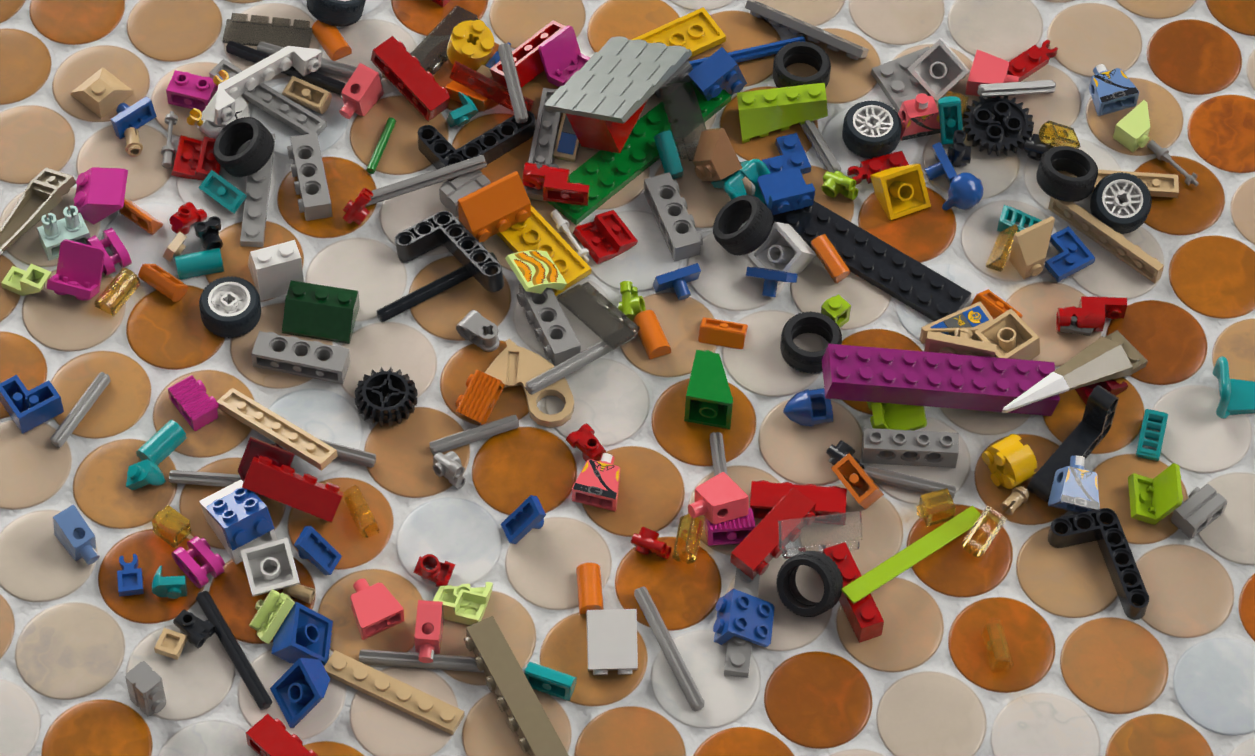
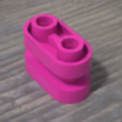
(120, 253)
(199, 549)

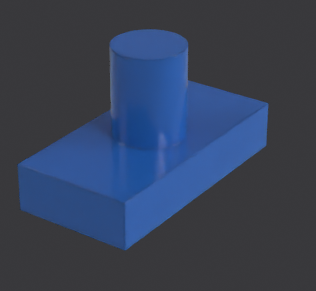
(132, 116)
(943, 166)
(771, 278)
(678, 280)
(525, 518)
(317, 550)

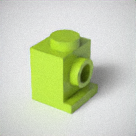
(835, 308)

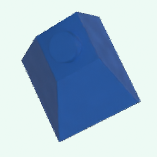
(303, 635)
(300, 689)

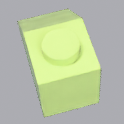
(1134, 128)

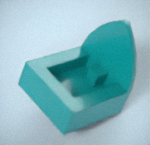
(463, 114)
(144, 474)
(168, 586)

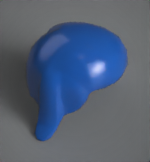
(964, 192)

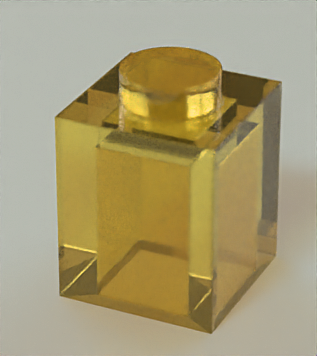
(936, 507)
(171, 526)

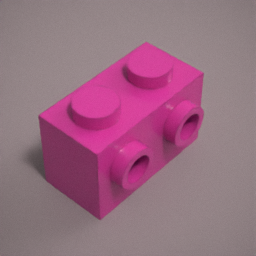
(190, 90)

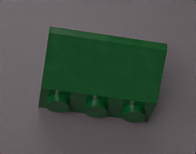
(320, 312)

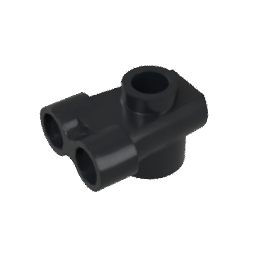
(1035, 147)
(959, 152)
(209, 233)
(838, 452)
(195, 628)

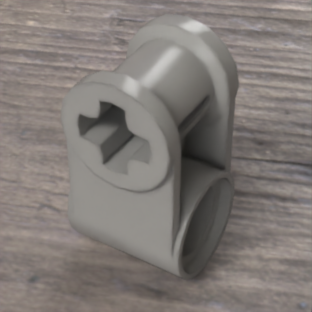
(479, 331)

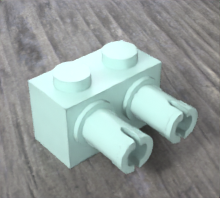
(54, 232)

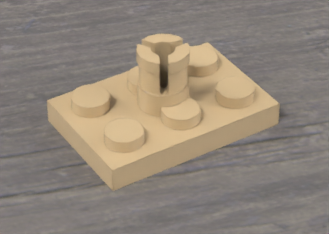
(960, 344)

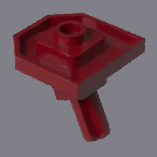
(259, 448)

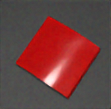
(195, 158)
(605, 236)

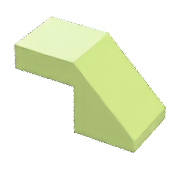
(27, 281)

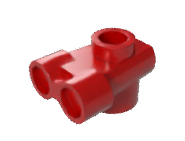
(356, 210)
(185, 217)
(586, 443)
(647, 542)
(439, 572)

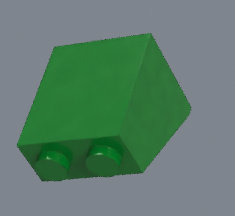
(708, 392)

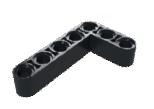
(490, 144)
(449, 231)
(1081, 442)
(1103, 534)

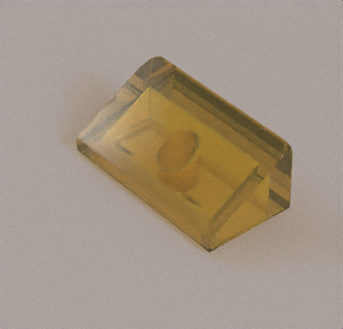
(1002, 249)

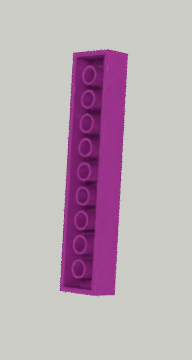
(933, 379)

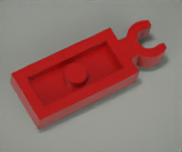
(1031, 60)
(876, 165)

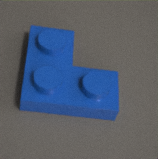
(791, 155)
(1072, 257)

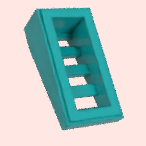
(1015, 216)
(1153, 420)

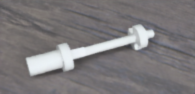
(563, 226)

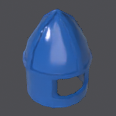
(809, 408)

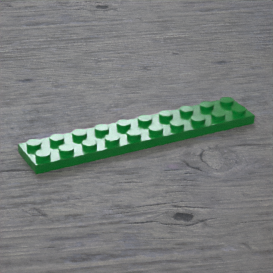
(612, 171)

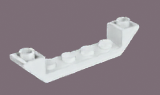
(302, 59)

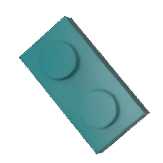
(222, 191)

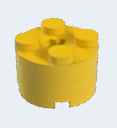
(470, 44)
(1010, 462)

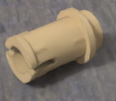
(133, 145)
(1018, 496)
(301, 592)

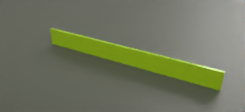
(911, 555)

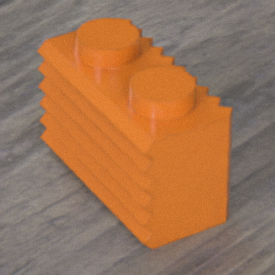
(479, 397)

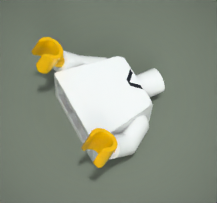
(206, 119)

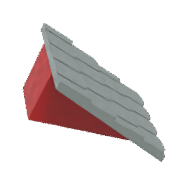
(613, 89)

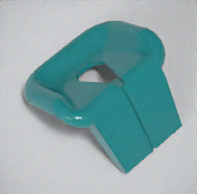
(734, 184)
(1235, 395)

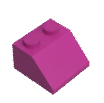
(100, 192)

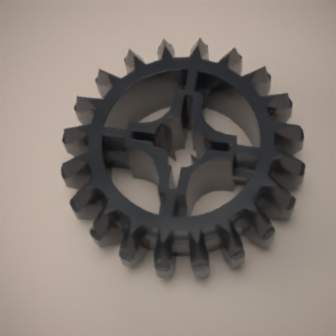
(398, 403)

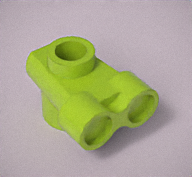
(839, 183)
(631, 302)

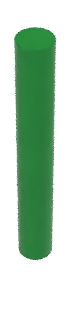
(381, 145)

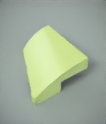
(464, 603)

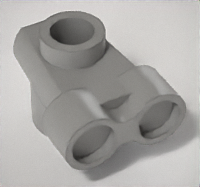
(449, 467)

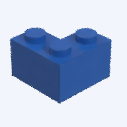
(716, 74)
(29, 407)

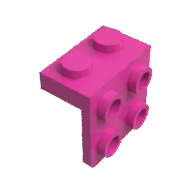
(561, 56)
(78, 270)

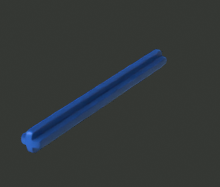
(754, 52)

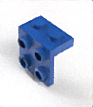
(786, 191)
(241, 517)
(743, 617)

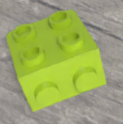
(897, 416)
(1155, 497)

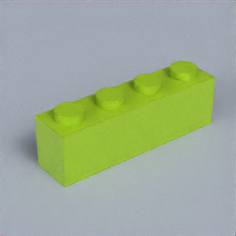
(779, 108)

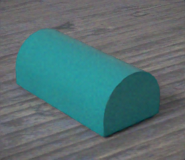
(949, 117)
(668, 154)
(199, 263)
(162, 443)
(550, 681)

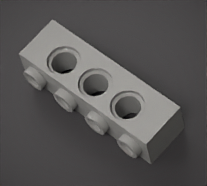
(311, 177)
(672, 216)
(547, 308)
(289, 360)
(910, 447)

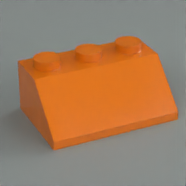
(495, 207)

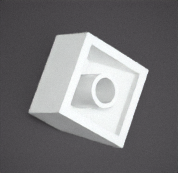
(939, 69)
(783, 251)
(270, 567)

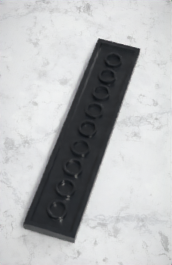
(879, 262)

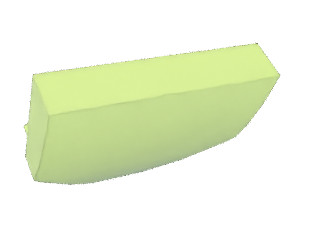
(271, 614)

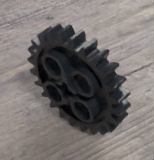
(997, 124)

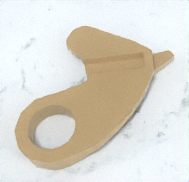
(519, 365)

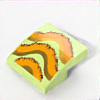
(536, 271)

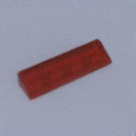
(485, 86)

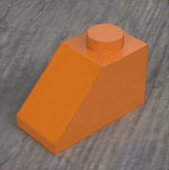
(857, 481)

